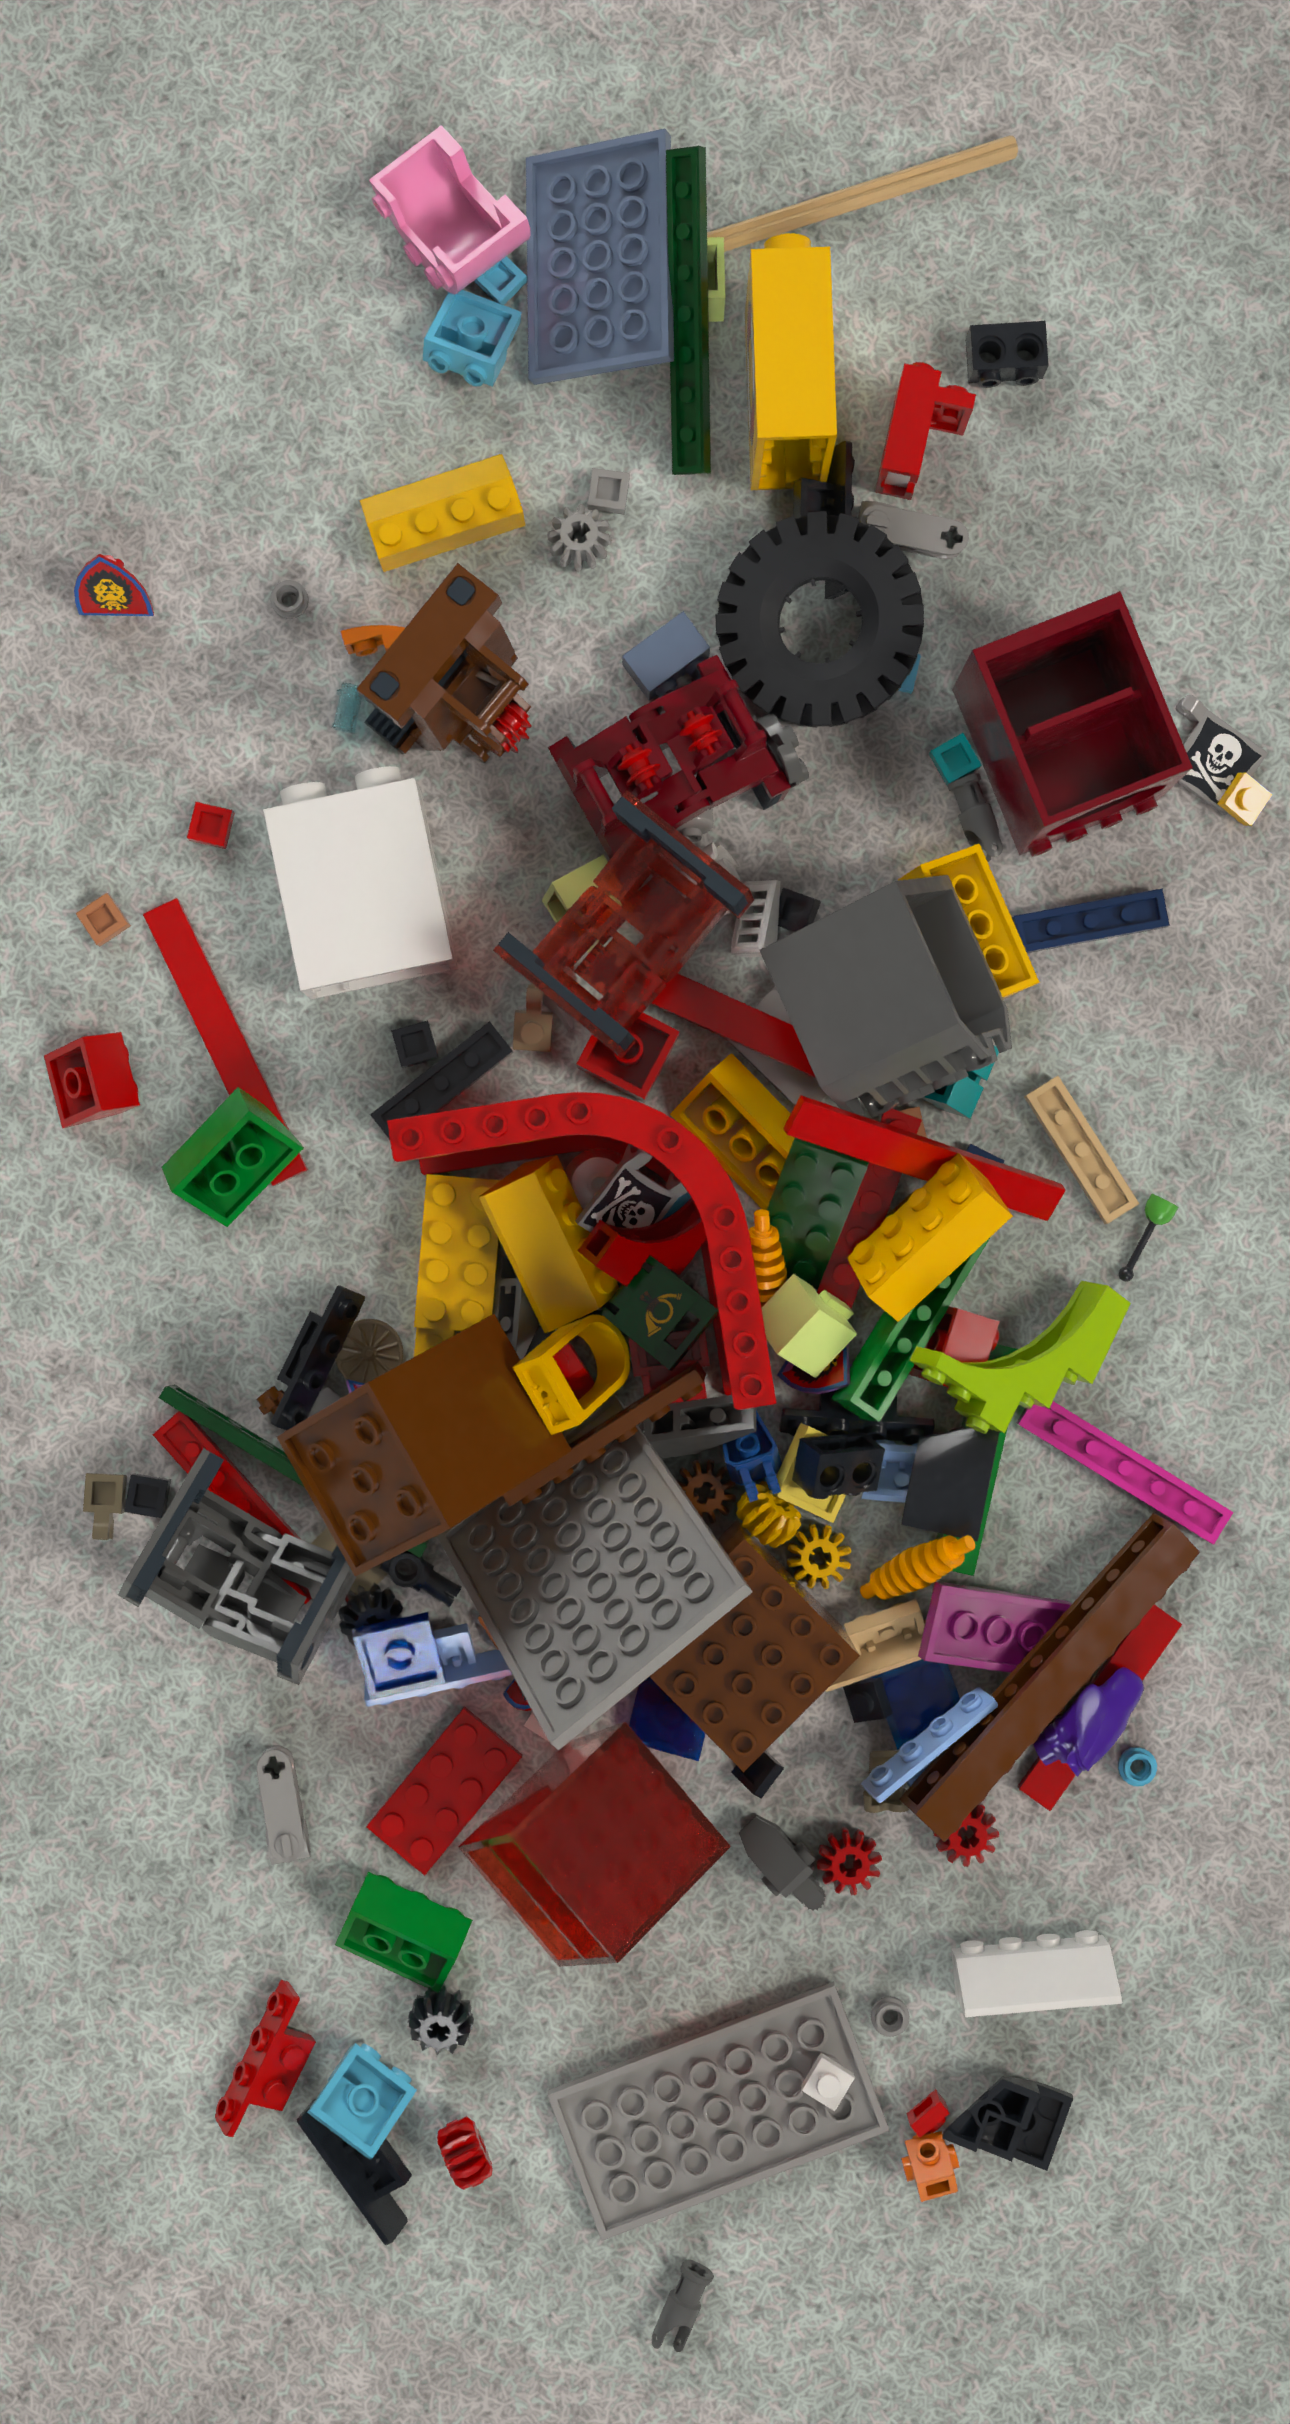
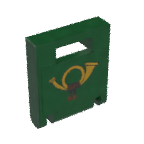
(654, 1307)

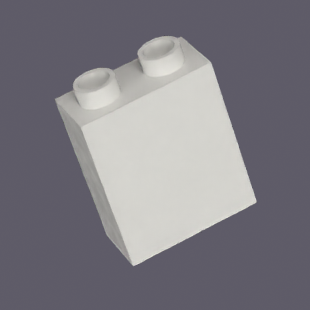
(359, 884)

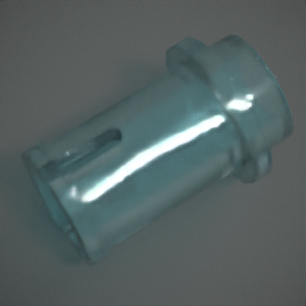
(347, 708)

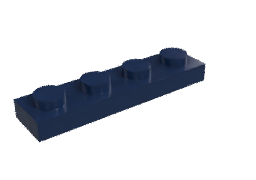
(1092, 921)

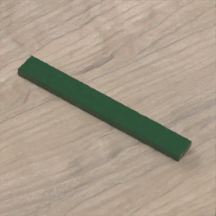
(689, 294)
(240, 1436)

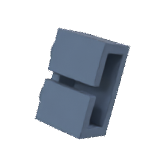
(666, 657)

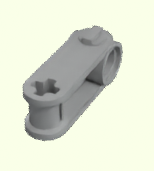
(915, 530)
(282, 1808)

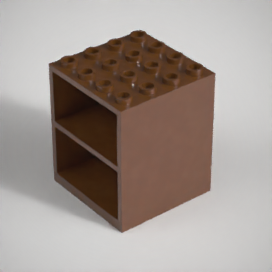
(422, 1446)
(760, 1660)

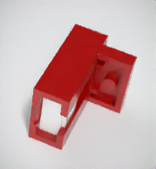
(917, 408)

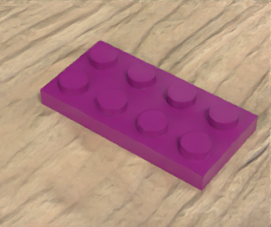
(985, 1626)

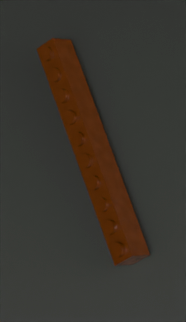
(1051, 1675)

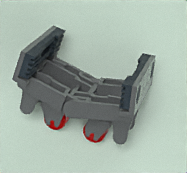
(209, 1584)

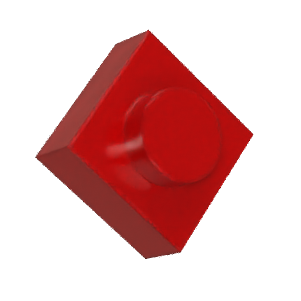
(210, 825)
(928, 2114)

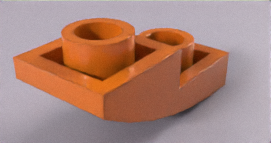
(365, 639)

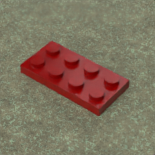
(444, 1791)

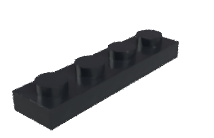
(446, 1077)

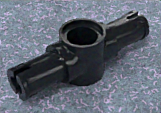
(423, 1579)

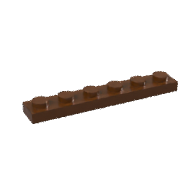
(619, 1427)

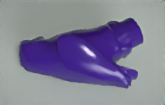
(1091, 1723)

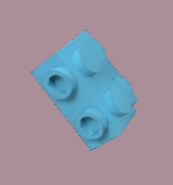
(470, 337)
(363, 2099)

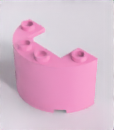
(447, 213)

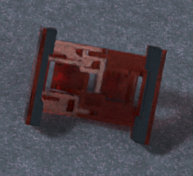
(654, 912)

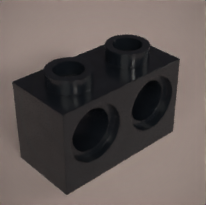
(1004, 342)
(838, 1465)

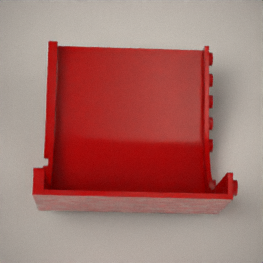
(598, 1120)

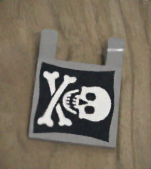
(1215, 753)
(630, 1196)

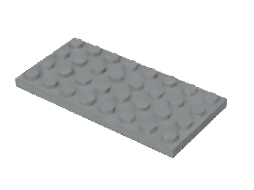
(713, 2112)

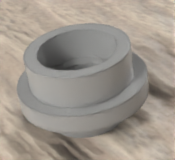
(289, 588)
(894, 2027)

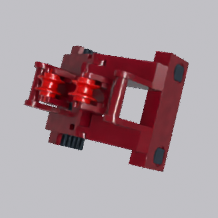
(696, 737)

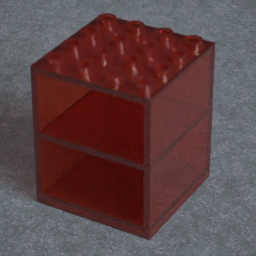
(595, 1848)

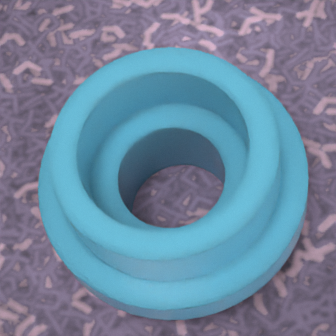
(1145, 1775)

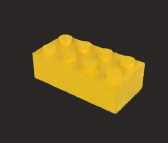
(928, 1237)
(455, 1255)

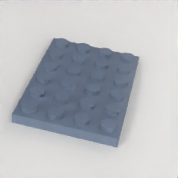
(598, 258)

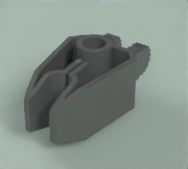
(784, 1864)

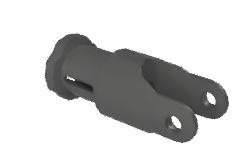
(976, 815)
(682, 2304)

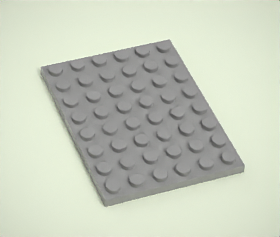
(593, 1579)

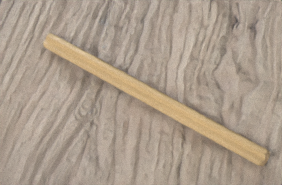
(867, 193)

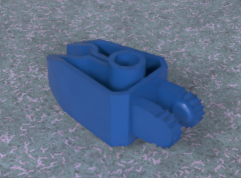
(753, 1459)

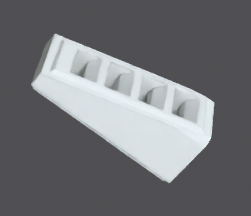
(768, 930)

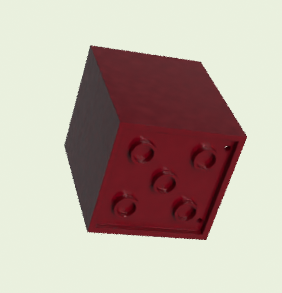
(1070, 725)

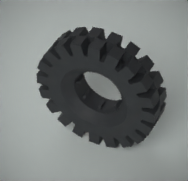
(806, 552)

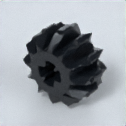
(366, 1604)
(440, 2020)

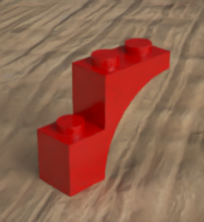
(624, 1250)

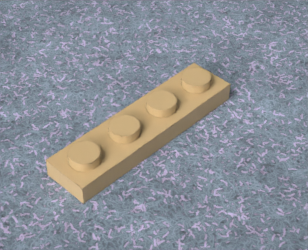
(1081, 1150)

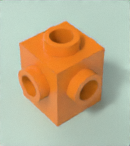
(931, 2165)

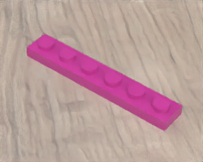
(1127, 1469)

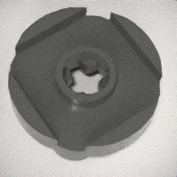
(782, 745)

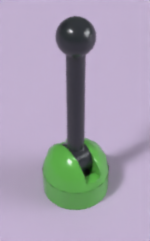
(1158, 1213)

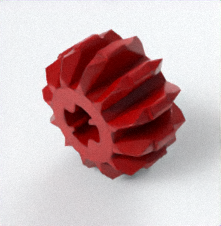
(983, 1832)
(837, 1854)
(464, 2153)

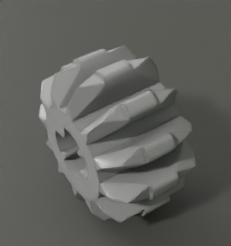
(578, 552)

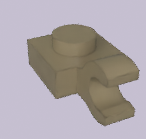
(532, 1025)
(104, 1496)

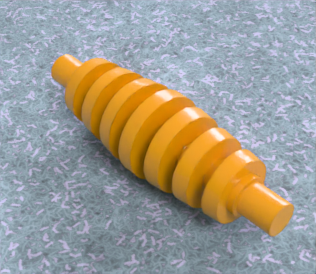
(767, 1256)
(917, 1567)

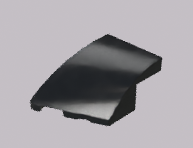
(950, 1482)
(1014, 2121)

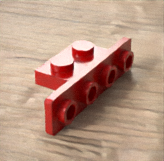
(269, 2064)

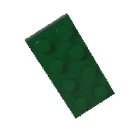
(813, 1206)

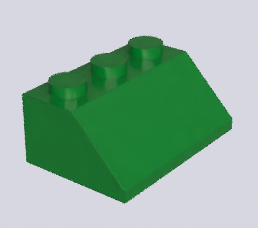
(231, 1158)
(404, 1932)

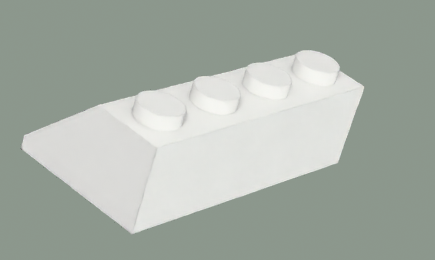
(1035, 1974)

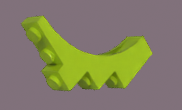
(1065, 1352)

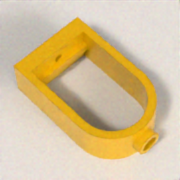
(548, 1386)

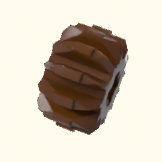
(697, 1480)

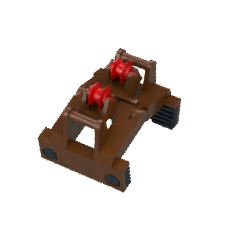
(450, 676)

